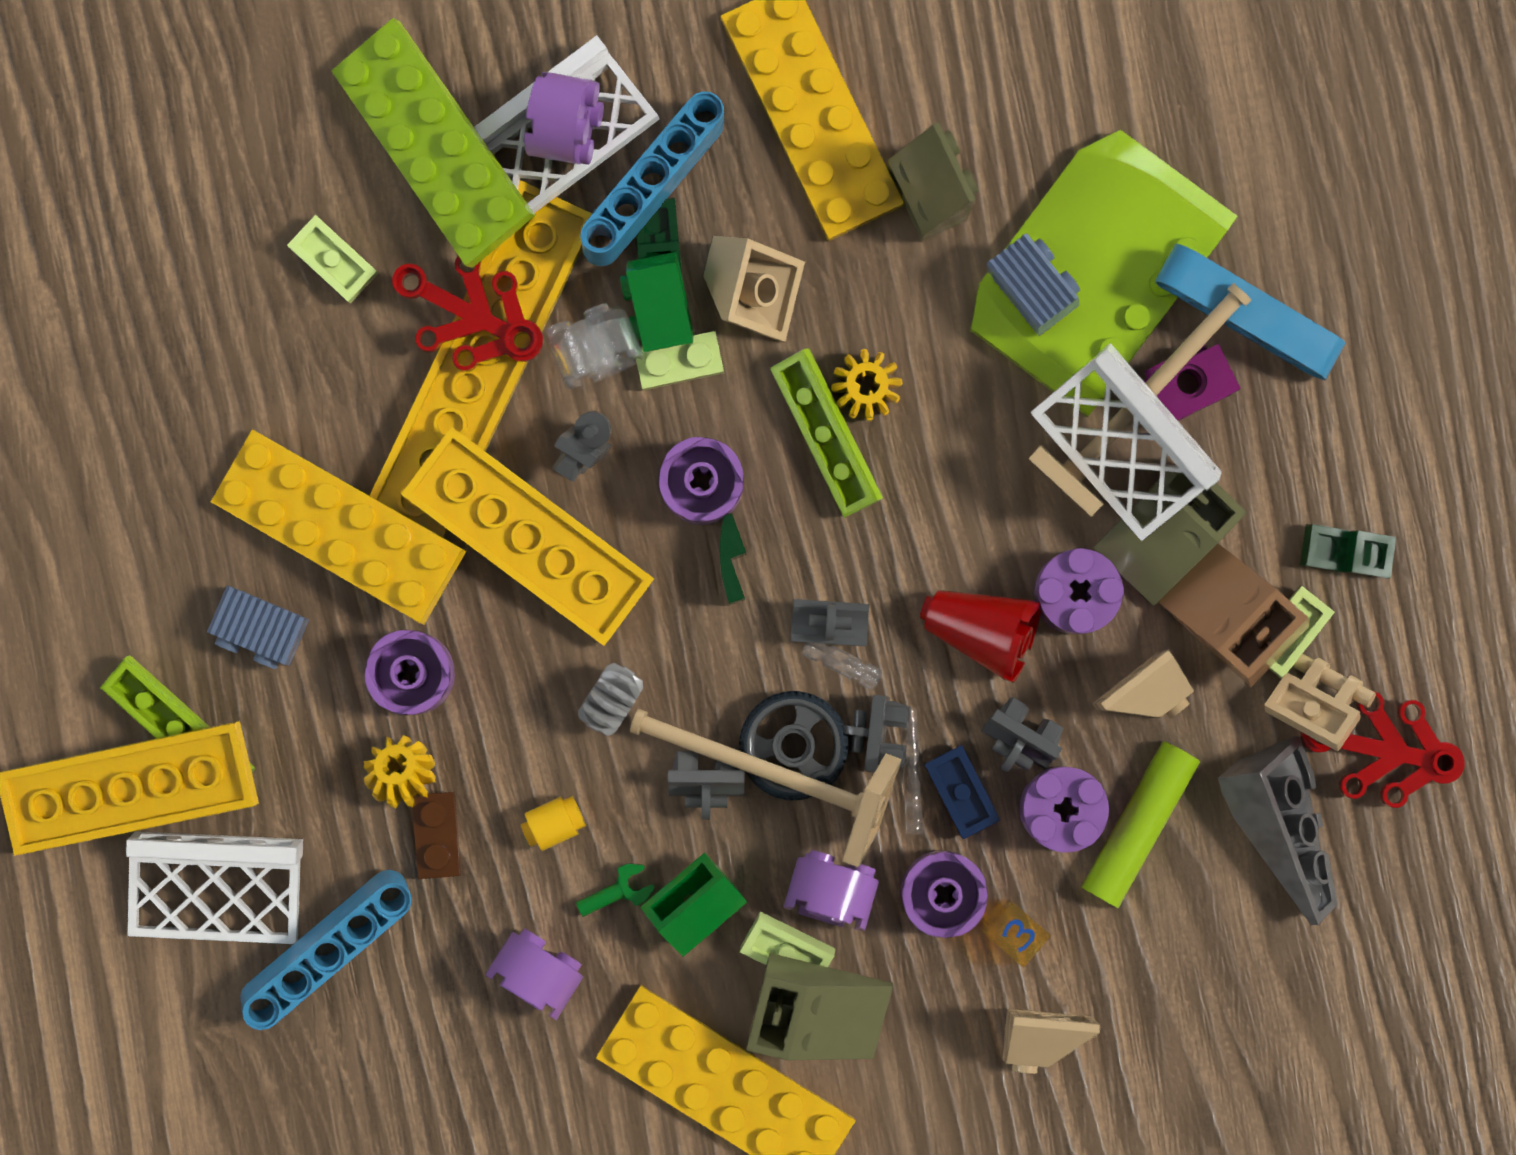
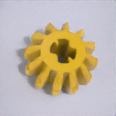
(880, 382)
(393, 786)

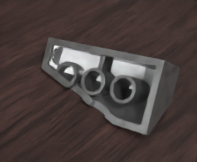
(1275, 811)

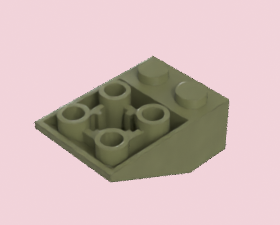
(932, 182)
(1175, 546)
(817, 1012)

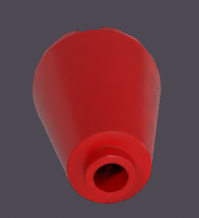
(984, 628)

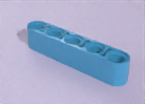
(659, 160)
(1261, 321)
(320, 968)

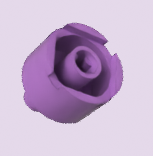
(563, 118)
(709, 458)
(1103, 591)
(387, 664)
(1079, 828)
(832, 891)
(968, 894)
(535, 973)

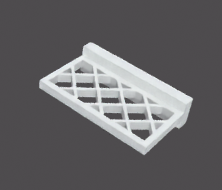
(510, 121)
(1153, 417)
(207, 852)

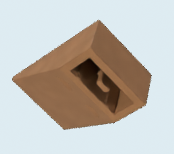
(1235, 614)

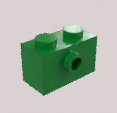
(658, 301)
(693, 904)

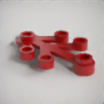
(474, 316)
(1394, 752)

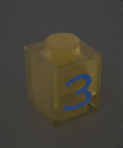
(1014, 932)

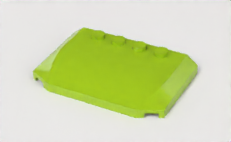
(1112, 230)

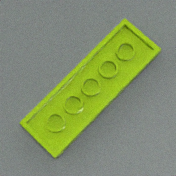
(433, 143)

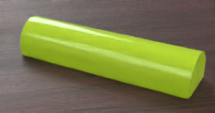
(826, 433)
(150, 701)
(1140, 824)

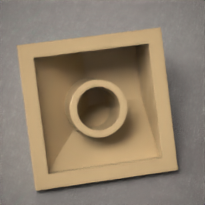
(753, 285)
(1149, 690)
(1043, 1038)

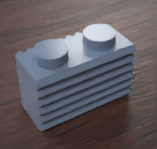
(1033, 283)
(257, 627)

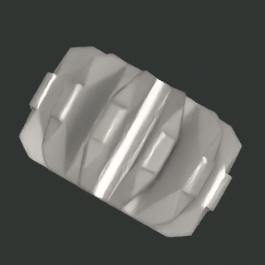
(610, 699)

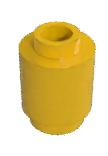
(552, 823)

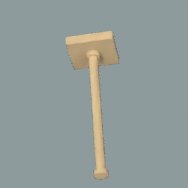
(1068, 475)
(866, 807)

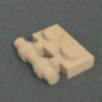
(1314, 711)

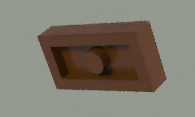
(436, 835)

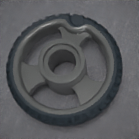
(808, 712)

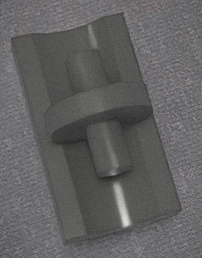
(583, 445)
(830, 622)
(883, 714)
(1020, 743)
(704, 787)

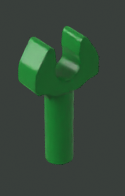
(616, 891)

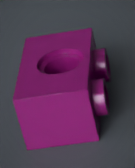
(1213, 380)

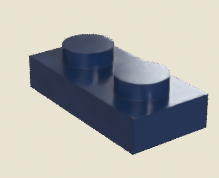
(962, 792)

